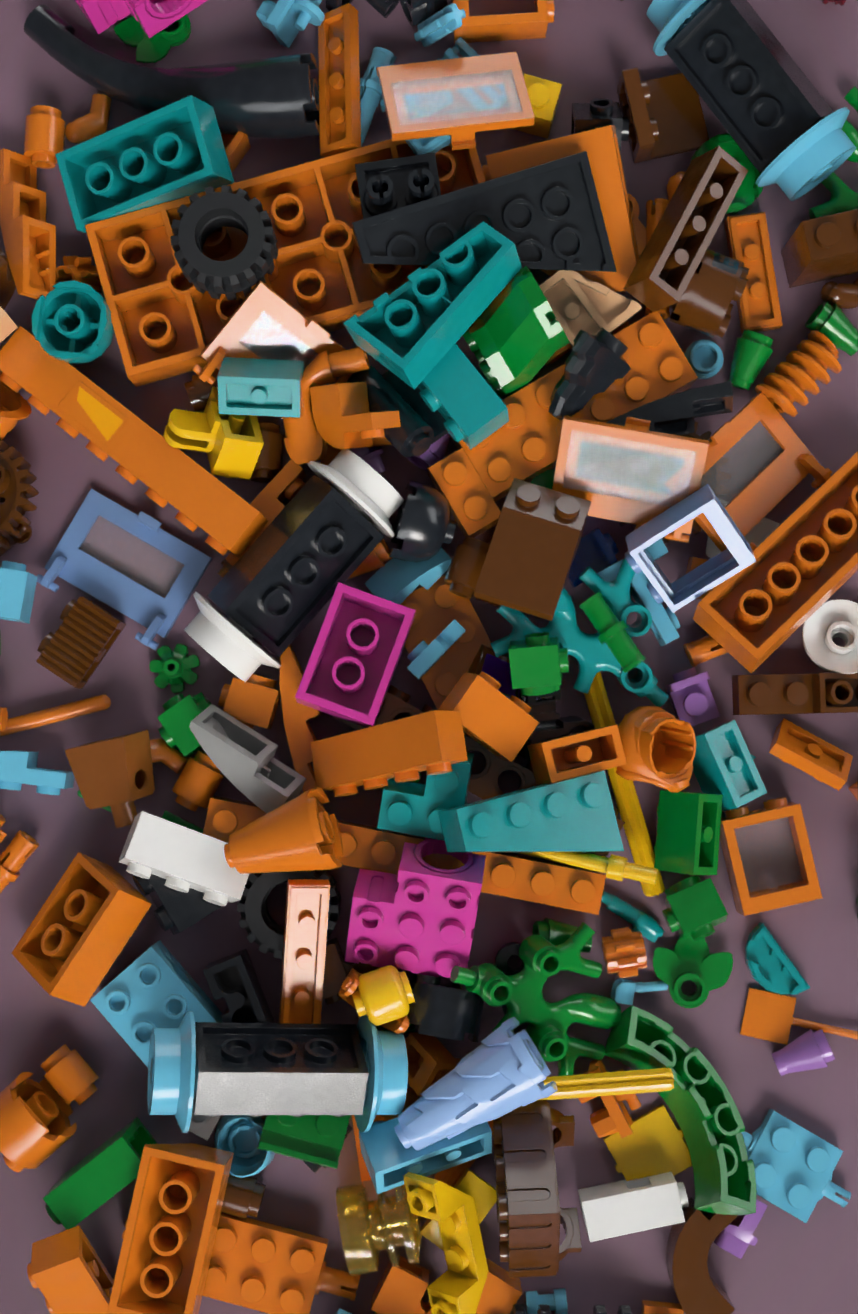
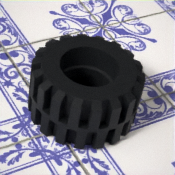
(219, 211)
(255, 914)

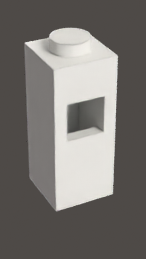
(632, 1206)

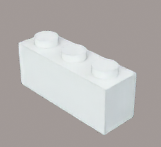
(182, 858)

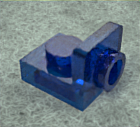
(595, 551)

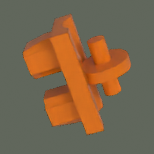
(614, 1115)

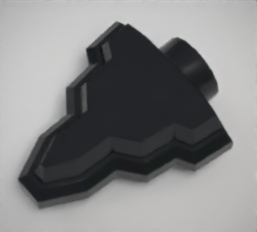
(588, 371)

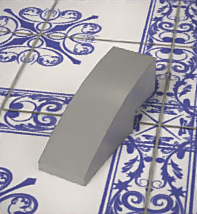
(246, 759)

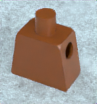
(114, 773)

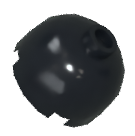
(422, 524)

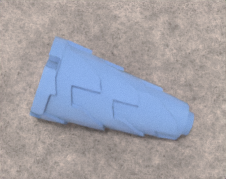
(481, 1088)

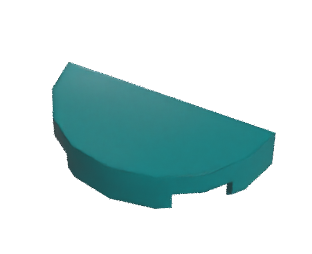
(771, 965)

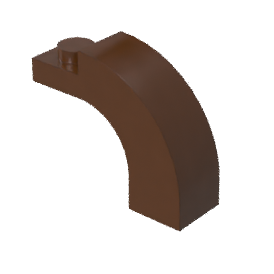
(687, 1261)

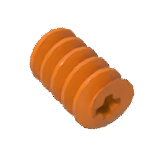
(800, 373)

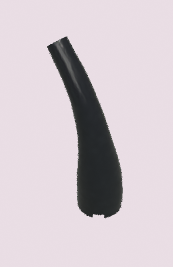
(249, 96)

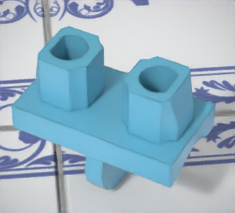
(289, 17)

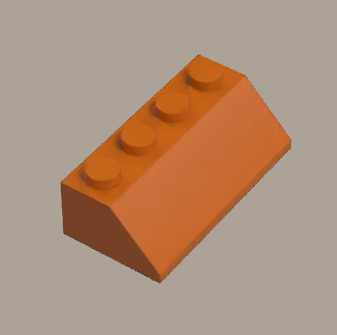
(170, 1229)

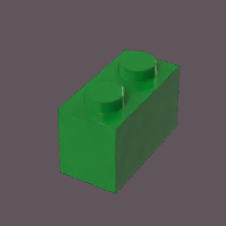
(688, 832)

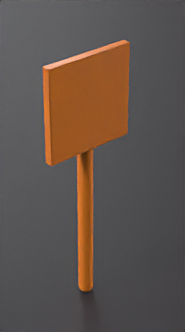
(771, 1016)

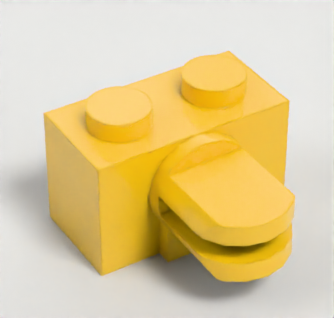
(229, 440)

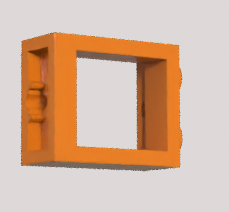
(505, 26)

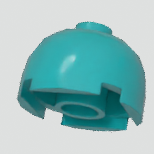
(73, 322)

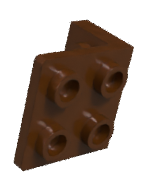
(661, 114)

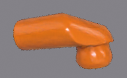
(168, 756)

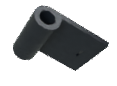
(418, 423)

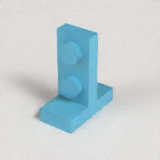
(663, 620)

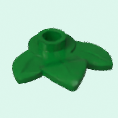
(156, 47)
(694, 963)

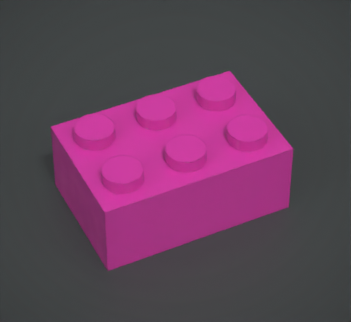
(355, 656)

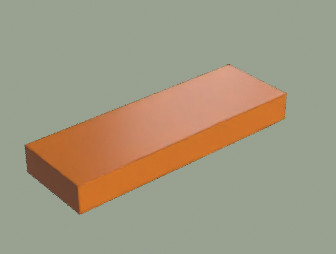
(750, 244)

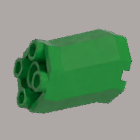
(515, 335)

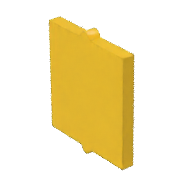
(651, 1149)

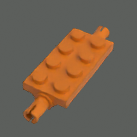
(271, 1267)

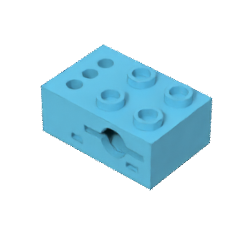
(152, 995)

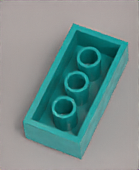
(145, 162)

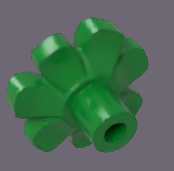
(182, 671)

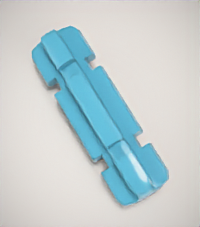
(439, 25)

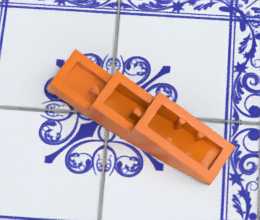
(25, 234)
(297, 718)

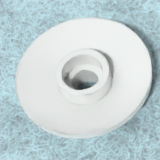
(829, 621)

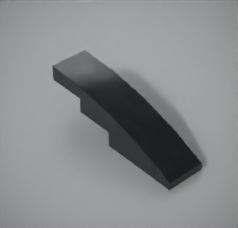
(677, 412)

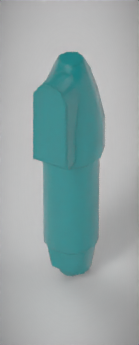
(639, 919)

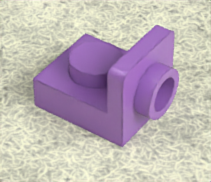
(692, 697)

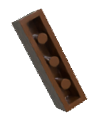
(686, 229)

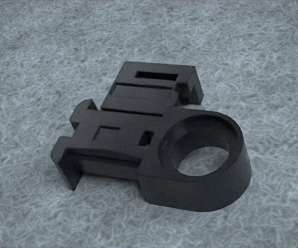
(551, 724)

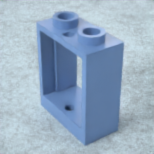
(707, 575)

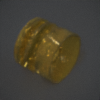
(376, 1226)

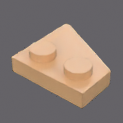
(585, 304)

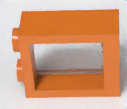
(766, 852)

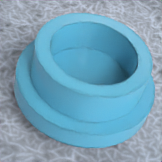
(705, 358)

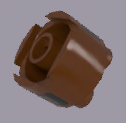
(707, 299)

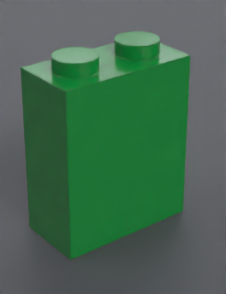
(98, 1176)

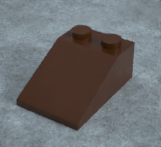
(532, 549)

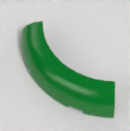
(701, 1106)

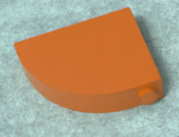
(610, 185)

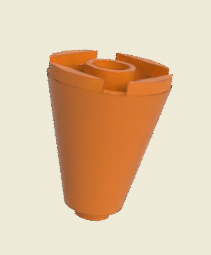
(288, 838)

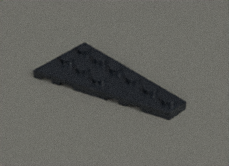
(543, 210)

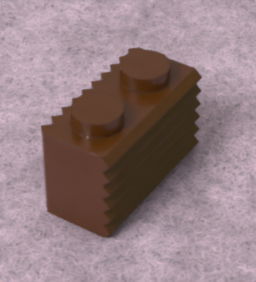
(79, 642)

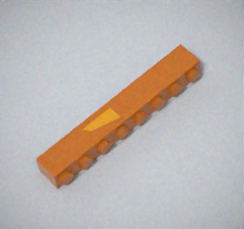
(131, 443)

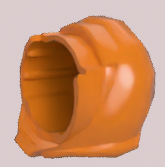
(657, 748)

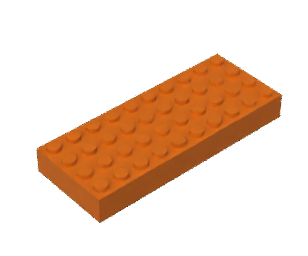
(318, 268)

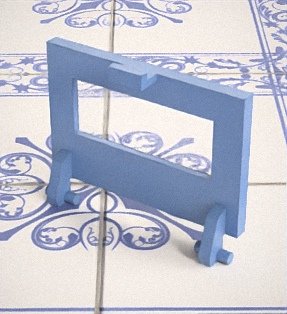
(127, 564)

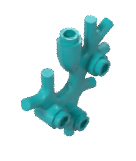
(586, 647)

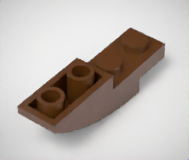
(794, 693)

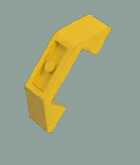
(456, 1214)

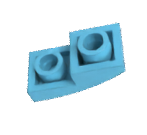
(401, 577)

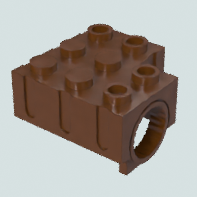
(528, 1190)

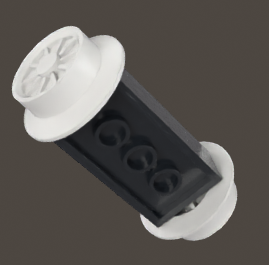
(295, 565)

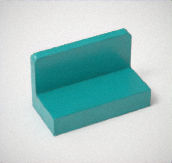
(260, 387)
(726, 766)

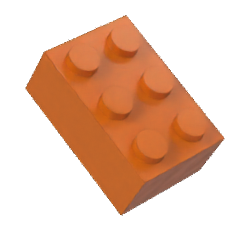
(81, 929)

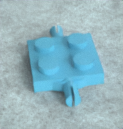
(793, 1166)

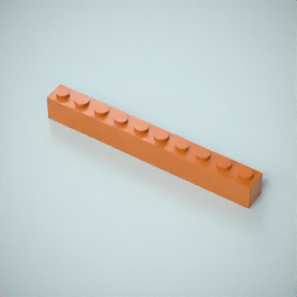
(382, 850)

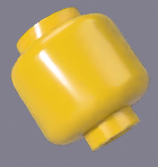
(383, 995)

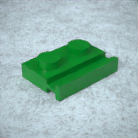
(305, 1138)

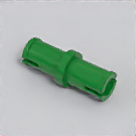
(612, 632)

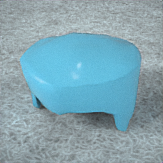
(241, 1136)

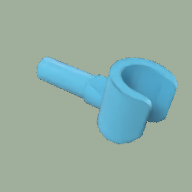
(624, 989)

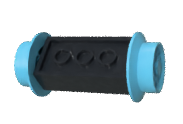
(754, 90)
(276, 1070)

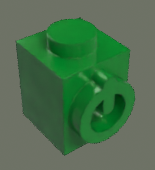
(537, 664)
(177, 718)
(693, 908)

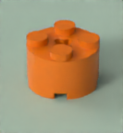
(32, 1122)

